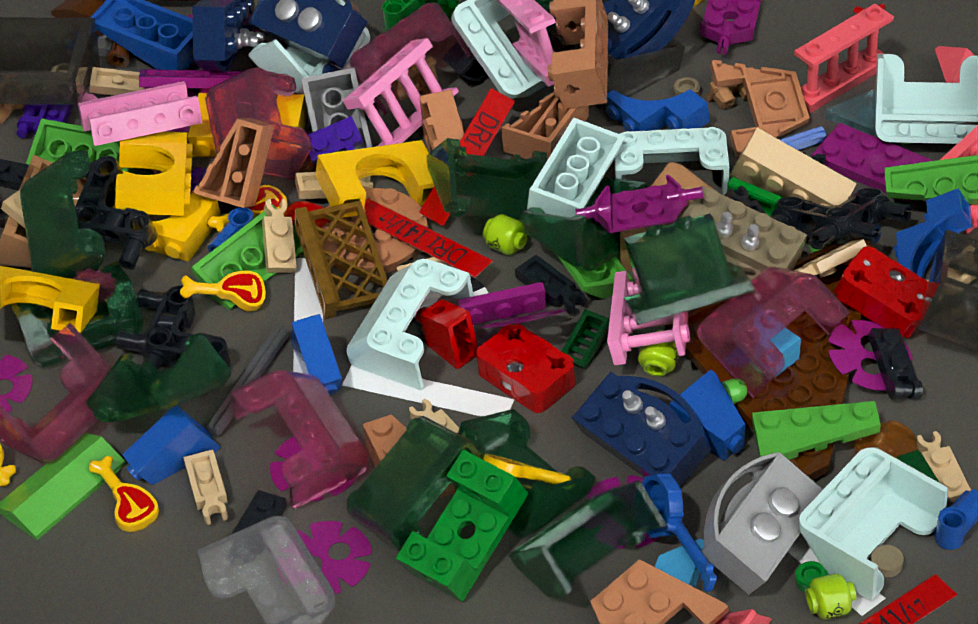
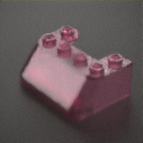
(425, 22)
(255, 96)
(745, 324)
(328, 444)

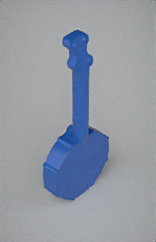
(668, 501)

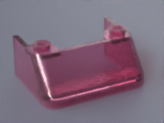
(70, 416)

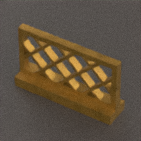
(317, 256)

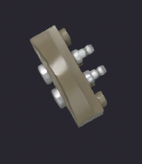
(749, 236)

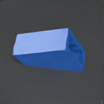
(315, 352)
(716, 413)
(164, 445)

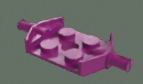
(729, 32)
(659, 203)

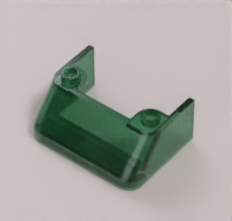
(585, 536)

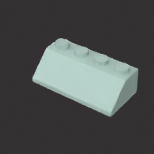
(574, 169)

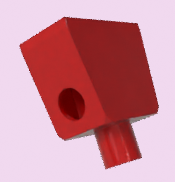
(449, 332)

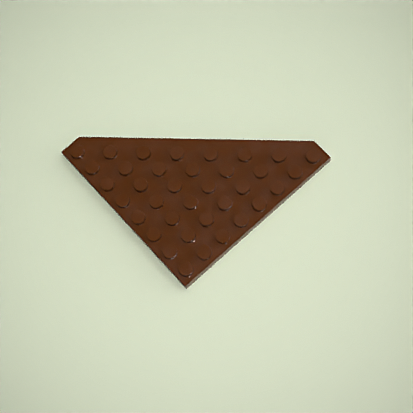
(804, 384)

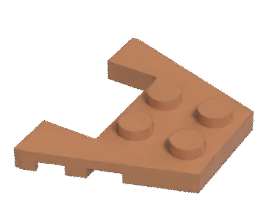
(772, 97)
(653, 597)

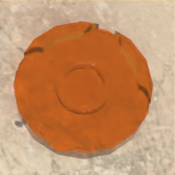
(892, 439)

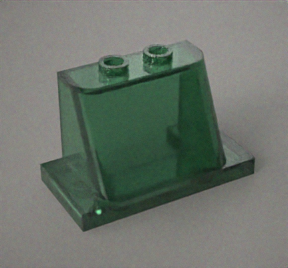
(681, 269)

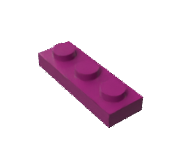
(505, 303)

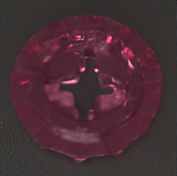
(105, 280)

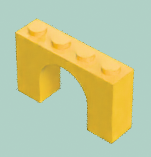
(291, 110)
(341, 171)
(161, 192)
(184, 234)
(69, 298)

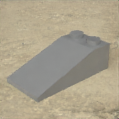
(325, 104)

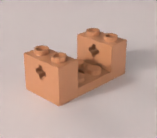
(582, 72)

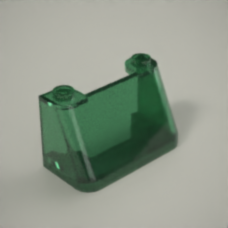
(482, 183)
(51, 220)
(575, 238)
(116, 314)
(140, 389)
(507, 436)
(407, 481)

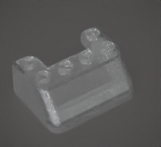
(273, 570)

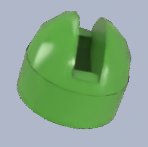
(735, 389)

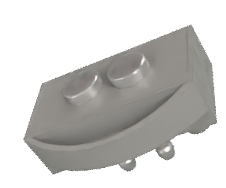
(758, 520)

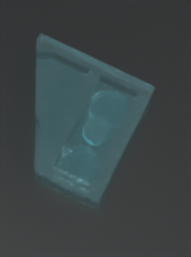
(855, 112)

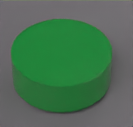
(807, 572)

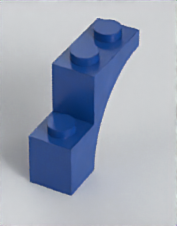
(677, 112)
(919, 243)

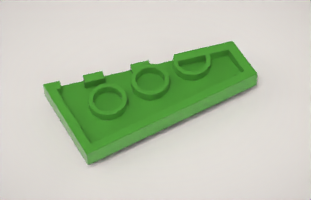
(933, 179)
(813, 427)

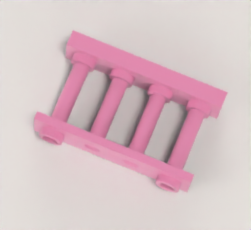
(534, 41)
(381, 82)
(139, 113)
(622, 324)

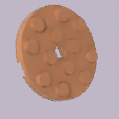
(390, 249)

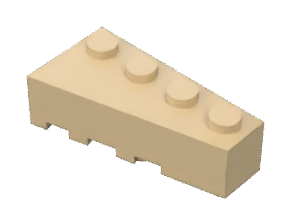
(788, 172)

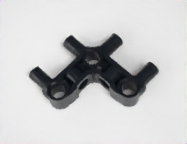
(844, 222)
(118, 226)
(166, 334)

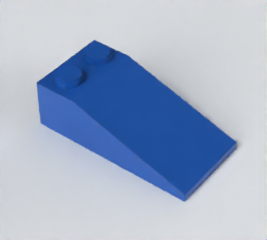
(148, 32)

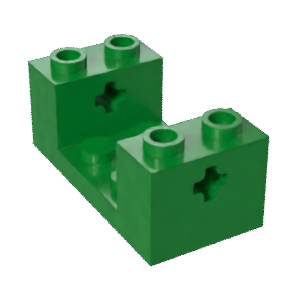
(482, 499)

